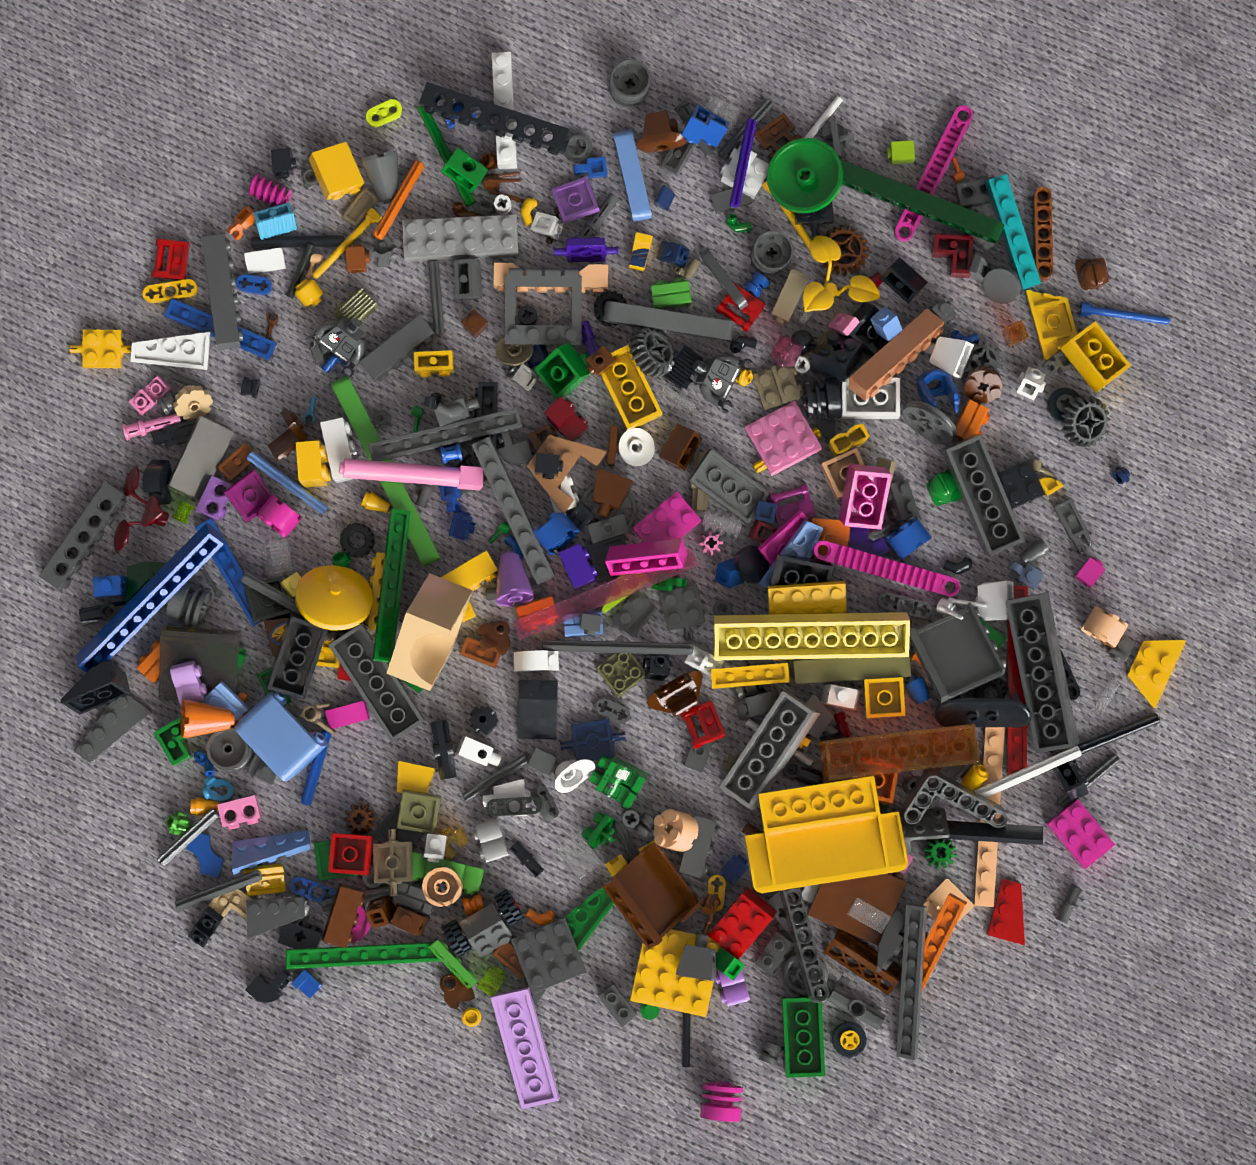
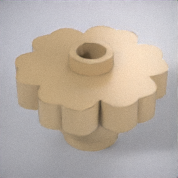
(192, 402)

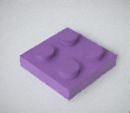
(575, 200)

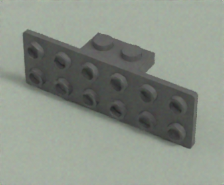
(931, 826)

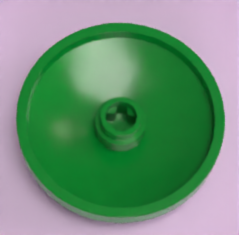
(805, 175)

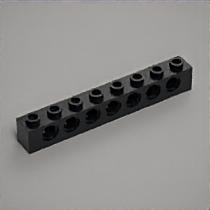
(433, 93)

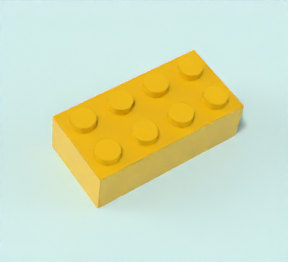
(630, 391)

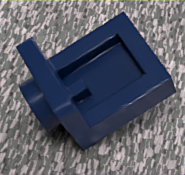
(673, 253)

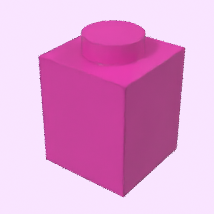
(1090, 572)

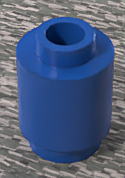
(917, 689)

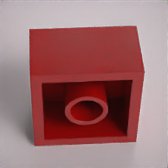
(350, 854)

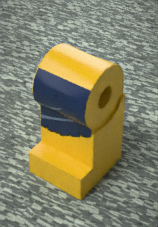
(640, 251)

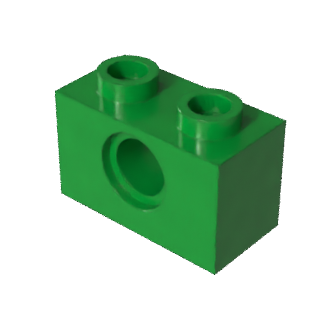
(467, 179)

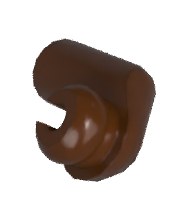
(460, 211)

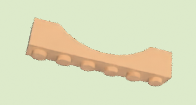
(593, 278)

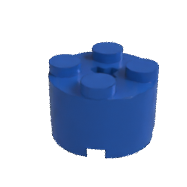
(556, 533)
(908, 537)

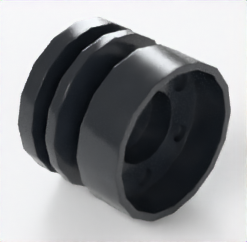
(822, 399)

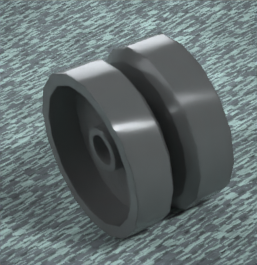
(233, 760)

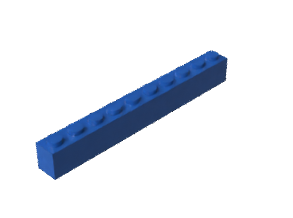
(150, 598)

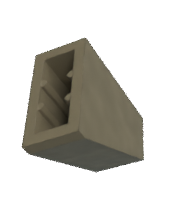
(789, 297)

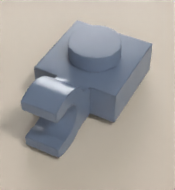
(1028, 575)

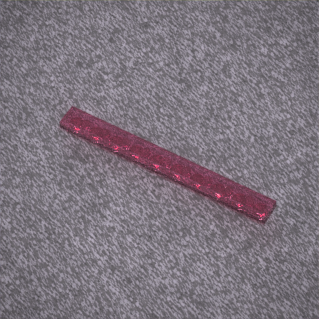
(596, 598)

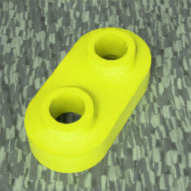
(383, 112)

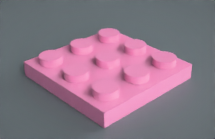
(783, 438)

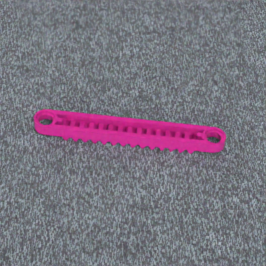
(936, 167)
(886, 568)

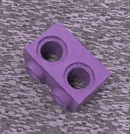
(210, 496)

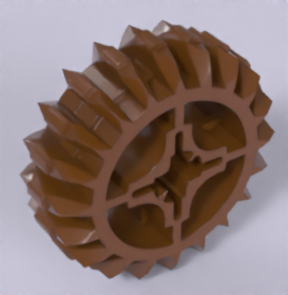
(850, 253)

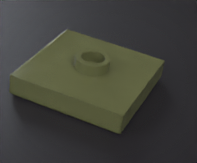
(419, 811)

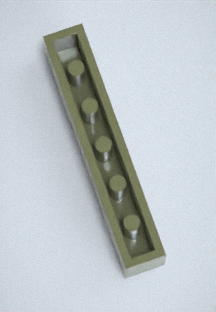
(850, 669)

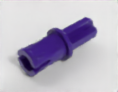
(589, 338)

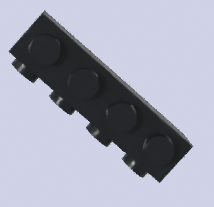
(488, 397)

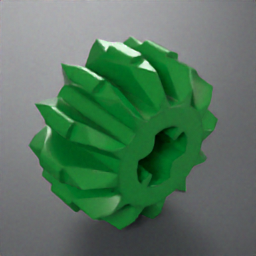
(947, 853)

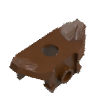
(663, 697)

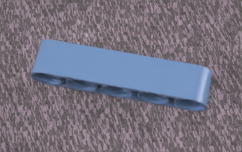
(632, 175)

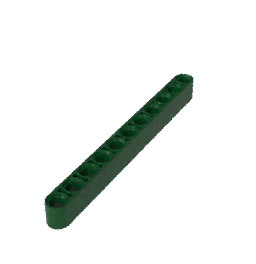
(921, 203)

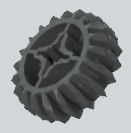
(652, 352)
(1078, 414)

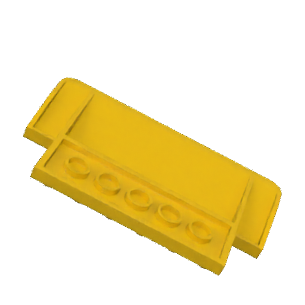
(824, 836)

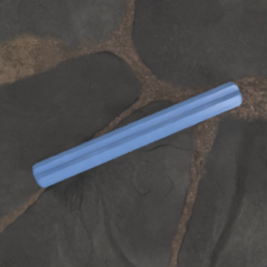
(287, 482)

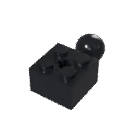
(833, 355)

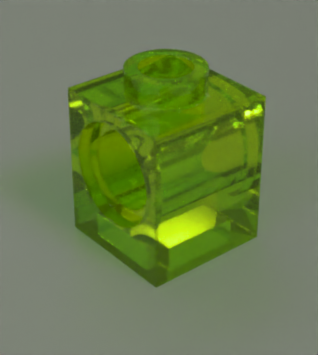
(492, 980)

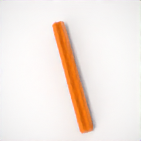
(398, 200)

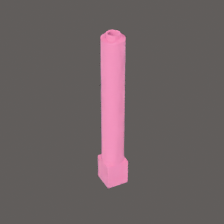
(463, 478)

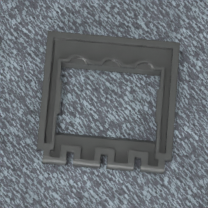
(543, 333)

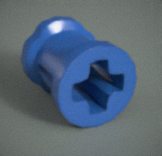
(451, 453)

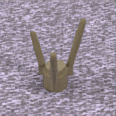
(313, 714)

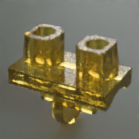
(458, 836)

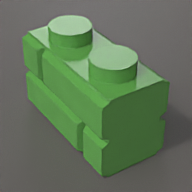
(671, 294)

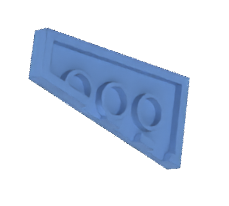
(799, 545)
(258, 850)

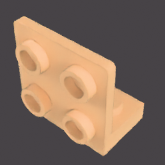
(937, 898)

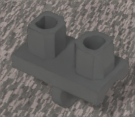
(834, 132)
(383, 252)

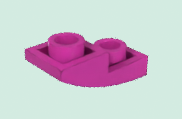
(347, 714)

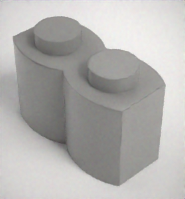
(491, 840)

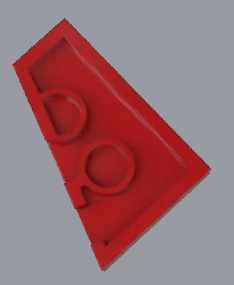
(1007, 915)

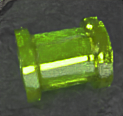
(183, 512)

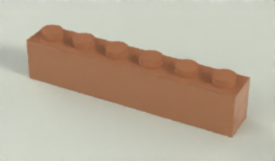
(896, 354)

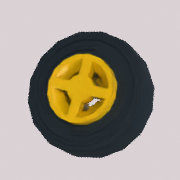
(845, 1043)

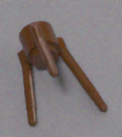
(493, 182)
(709, 906)

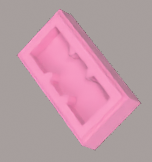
(843, 323)

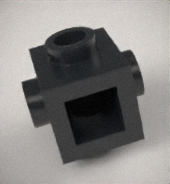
(656, 666)
(490, 723)

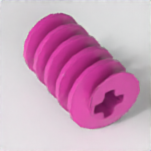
(267, 192)

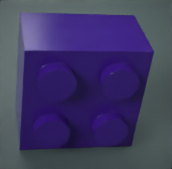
(577, 566)

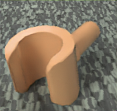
(315, 259)

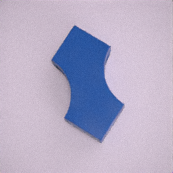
(209, 862)

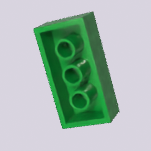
(803, 1037)

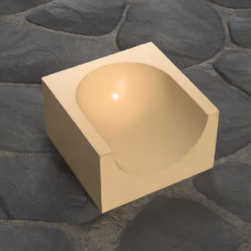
(429, 631)

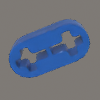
(255, 280)

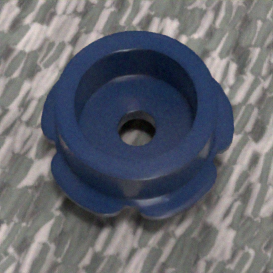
(1123, 473)

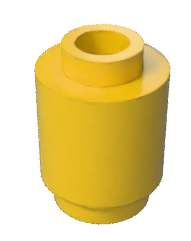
(975, 777)

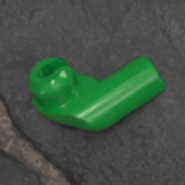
(736, 225)

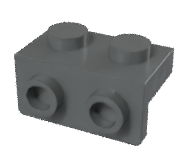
(901, 502)

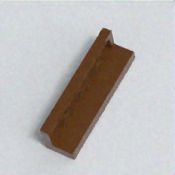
(866, 958)

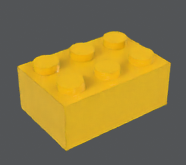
(1095, 357)
(312, 464)

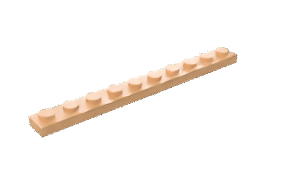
(987, 851)

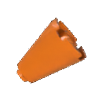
(203, 718)

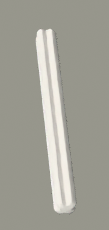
(1029, 772)

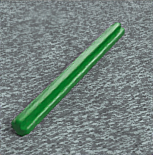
(443, 151)

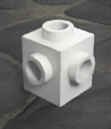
(1031, 383)

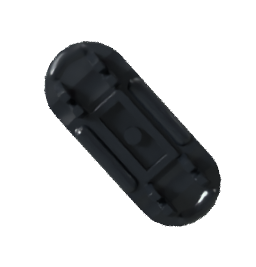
(983, 712)

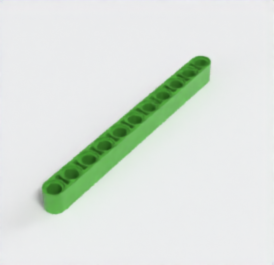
(395, 490)

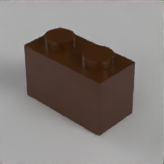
(680, 447)

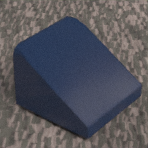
(664, 198)
(539, 355)

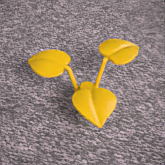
(822, 297)

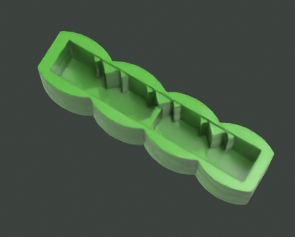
(470, 875)

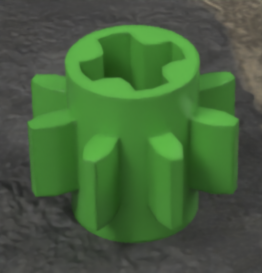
(177, 823)

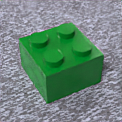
(562, 371)

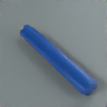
(314, 773)

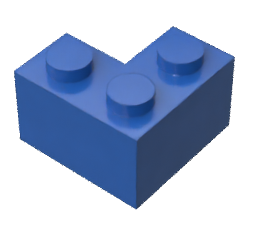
(706, 126)

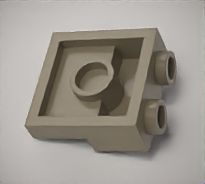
(777, 386)

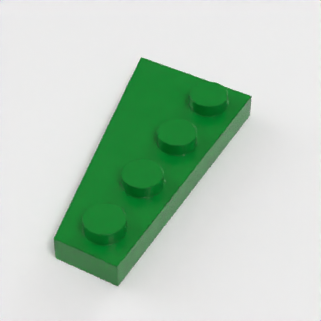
(588, 916)

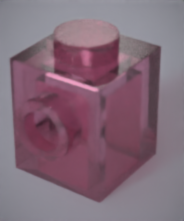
(786, 351)

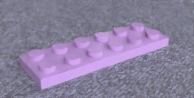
(525, 1048)

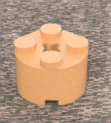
(1104, 627)
(675, 830)
(431, 888)

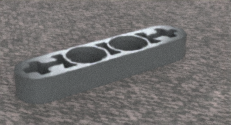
(723, 279)

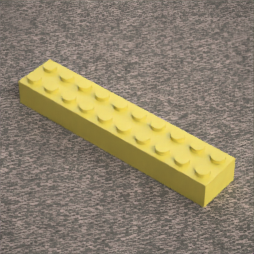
(811, 636)

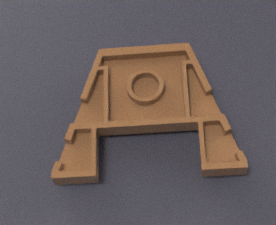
(569, 453)

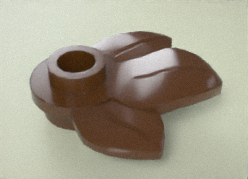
(492, 638)
(456, 993)

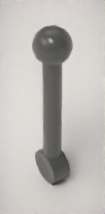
(218, 593)

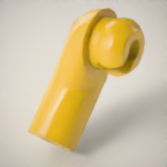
(526, 209)

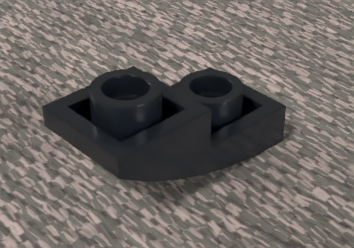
(205, 927)

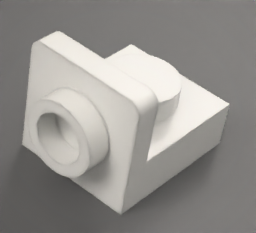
(547, 225)
(435, 847)

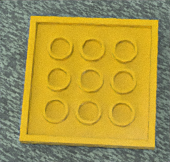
(807, 599)
(657, 980)

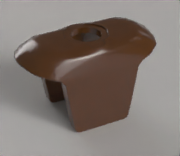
(660, 133)

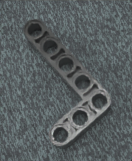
(953, 796)

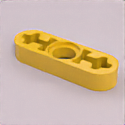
(183, 284)

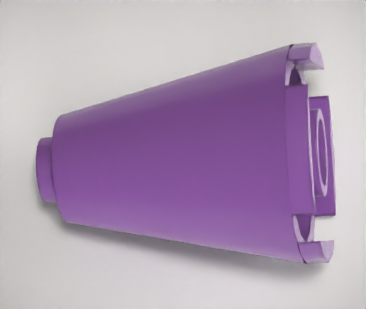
(512, 581)

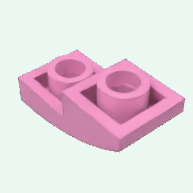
(146, 397)

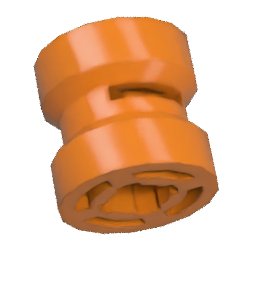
(473, 905)

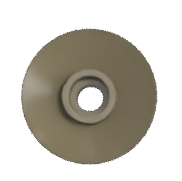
(505, 353)

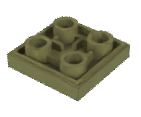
(621, 672)

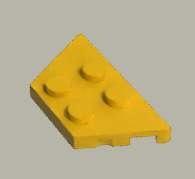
(1051, 321)
(1154, 666)

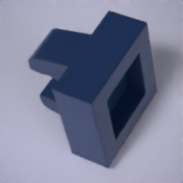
(766, 511)

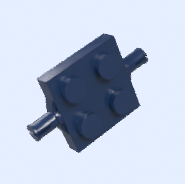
(592, 740)

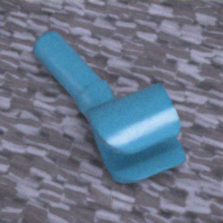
(311, 410)

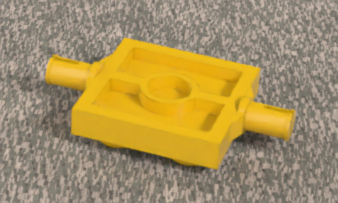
(101, 348)

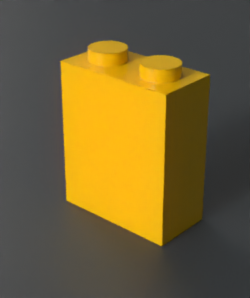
(336, 171)

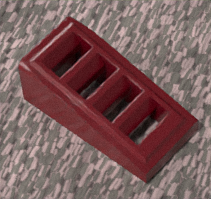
(755, 528)

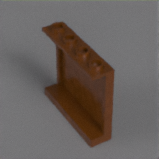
(650, 894)
(835, 899)

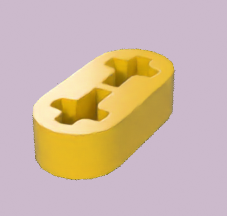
(721, 889)

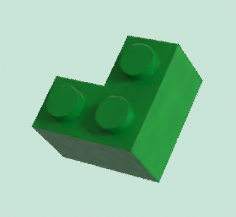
(173, 742)

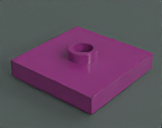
(248, 495)

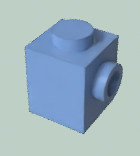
(886, 324)

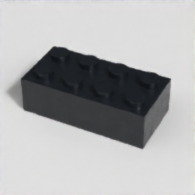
(296, 657)

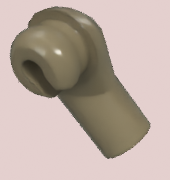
(687, 272)

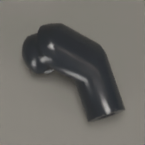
(958, 568)

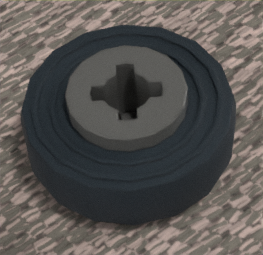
(1054, 403)

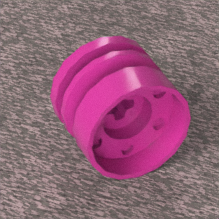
(721, 1102)

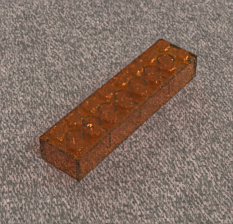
(899, 752)

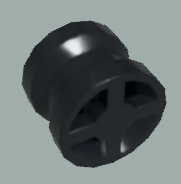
(528, 319)
(250, 387)

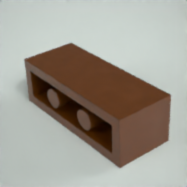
(343, 915)

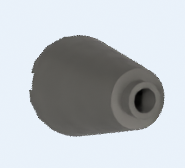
(383, 174)

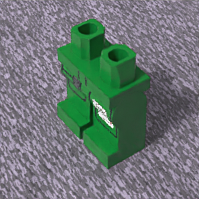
(620, 780)

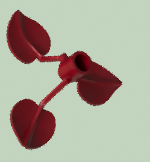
(152, 515)

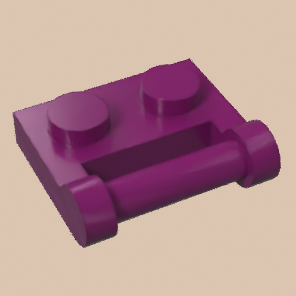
(785, 512)

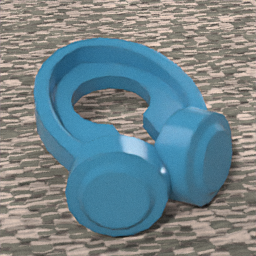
(211, 782)

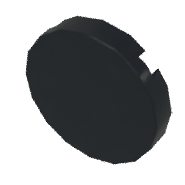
(751, 564)

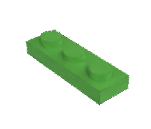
(453, 963)

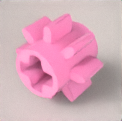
(707, 547)

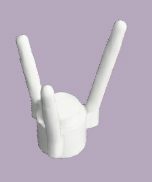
(948, 608)

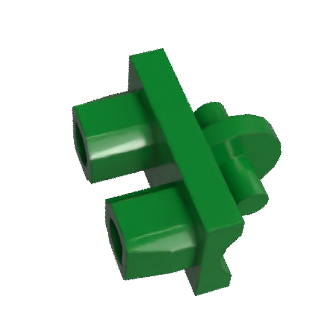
(602, 832)

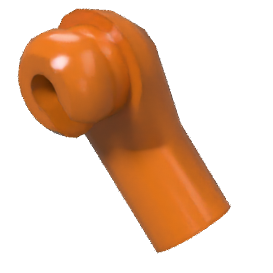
(540, 919)

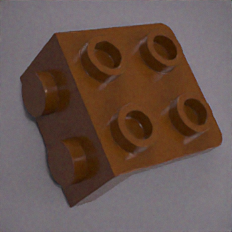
(287, 441)

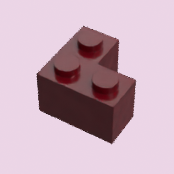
(957, 248)
(565, 420)

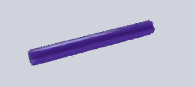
(742, 163)

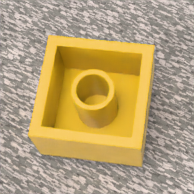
(884, 697)

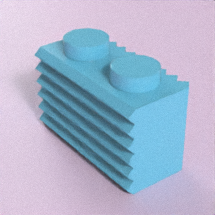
(275, 221)

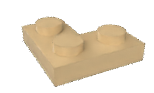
(234, 900)

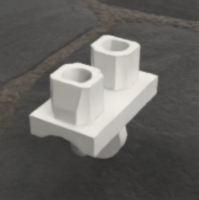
(703, 661)

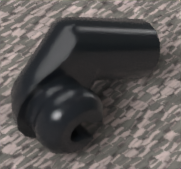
(742, 342)

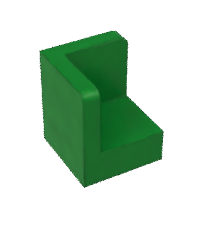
(728, 964)

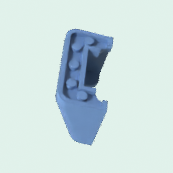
(279, 736)

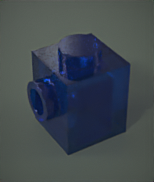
(462, 526)

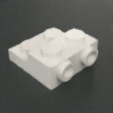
(755, 173)

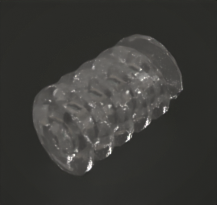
(721, 523)

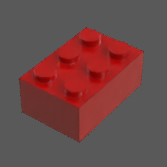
(742, 923)

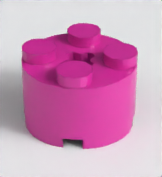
(279, 515)

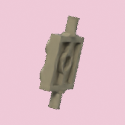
(393, 862)

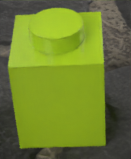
(901, 152)

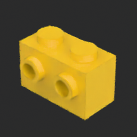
(434, 363)

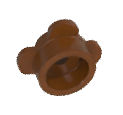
(489, 160)

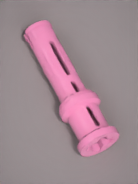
(142, 427)

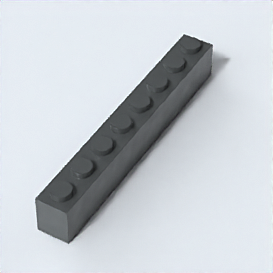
(513, 509)

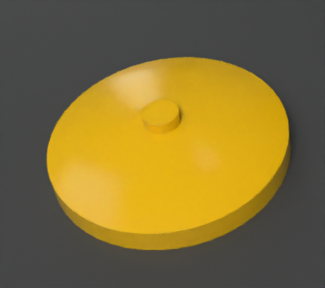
(334, 597)

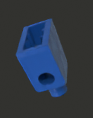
(109, 586)

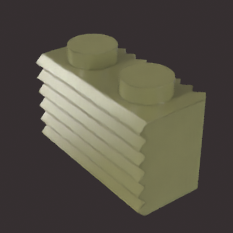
(358, 306)

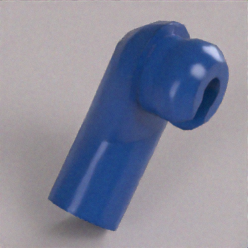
(511, 541)
(202, 759)

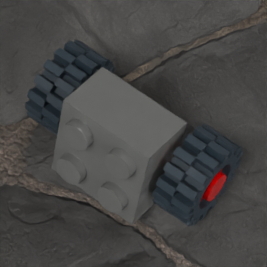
(485, 928)

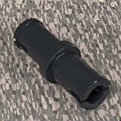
(527, 859)

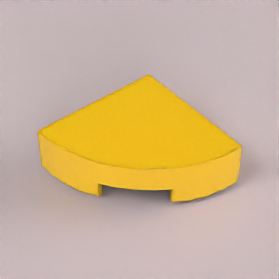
(1050, 485)

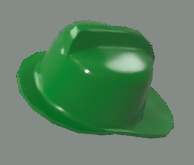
(943, 488)

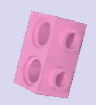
(239, 807)

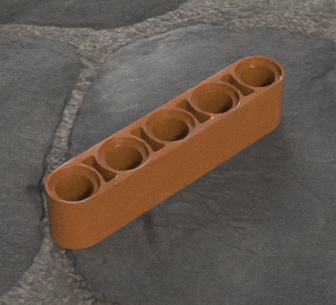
(1046, 226)

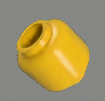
(308, 292)

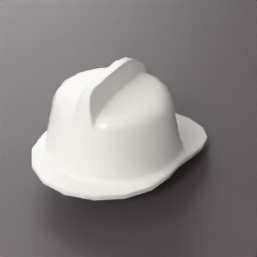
(572, 773)

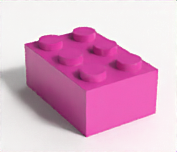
(865, 496)
(668, 521)
(1080, 834)

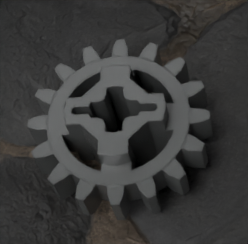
(991, 363)

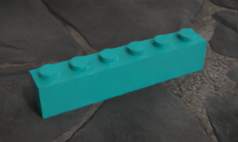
(1013, 231)

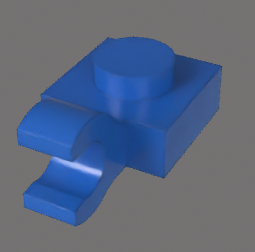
(595, 168)
(450, 495)

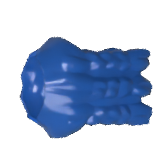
(945, 386)

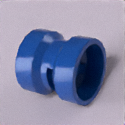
(756, 284)

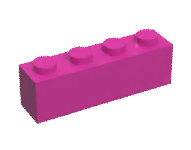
(646, 557)

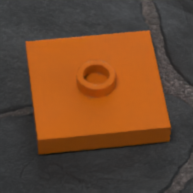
(832, 532)

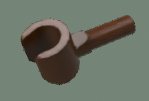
(271, 324)

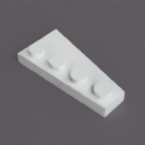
(176, 351)

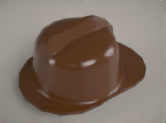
(1091, 273)

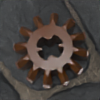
(355, 813)

